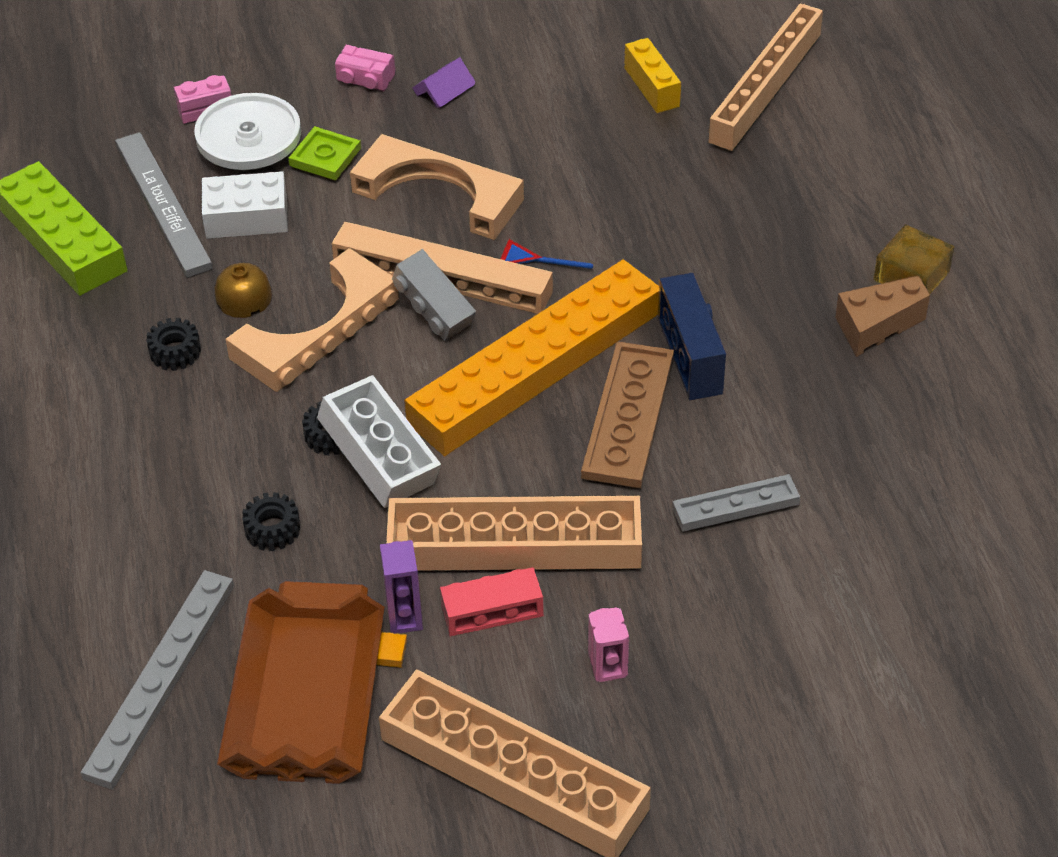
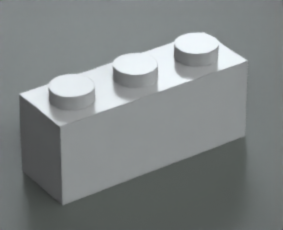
(433, 295)

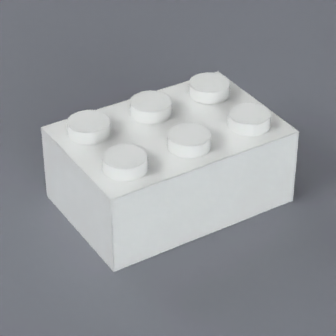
(244, 205)

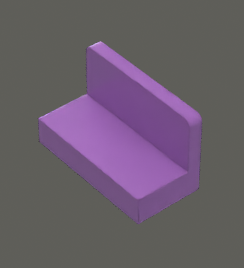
(446, 83)

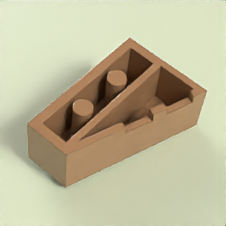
(881, 310)

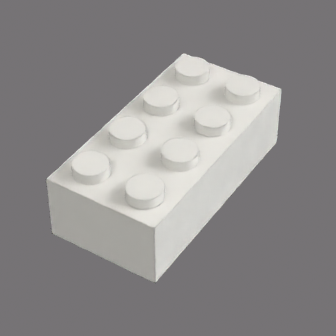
(378, 440)

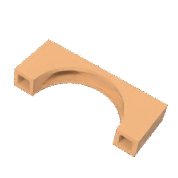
(396, 161)
(283, 357)

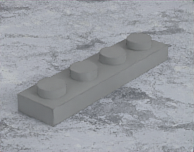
(735, 502)

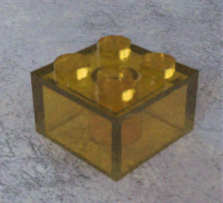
(912, 255)

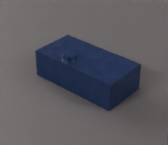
(692, 336)

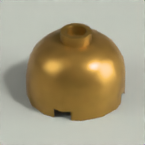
(242, 290)

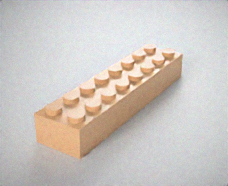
(519, 532)
(515, 764)

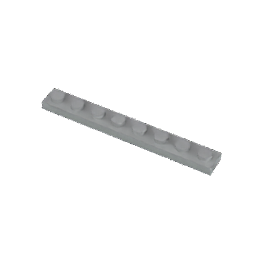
(157, 680)

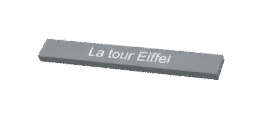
(164, 205)

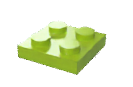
(325, 153)

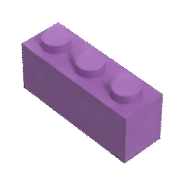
(401, 586)

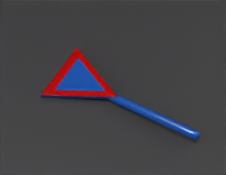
(518, 254)

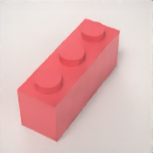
(491, 601)

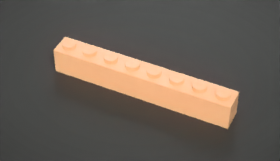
(765, 77)
(469, 272)

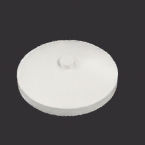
(247, 131)

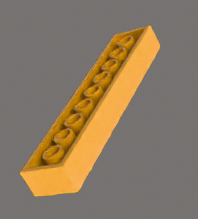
(532, 357)

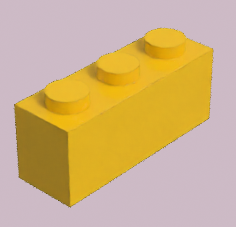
(652, 75)

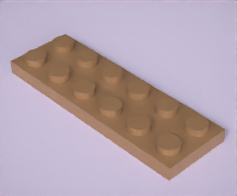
(628, 415)

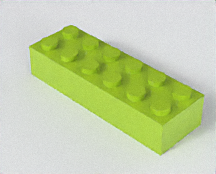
(60, 228)

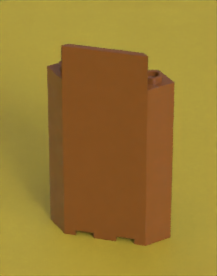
(303, 683)

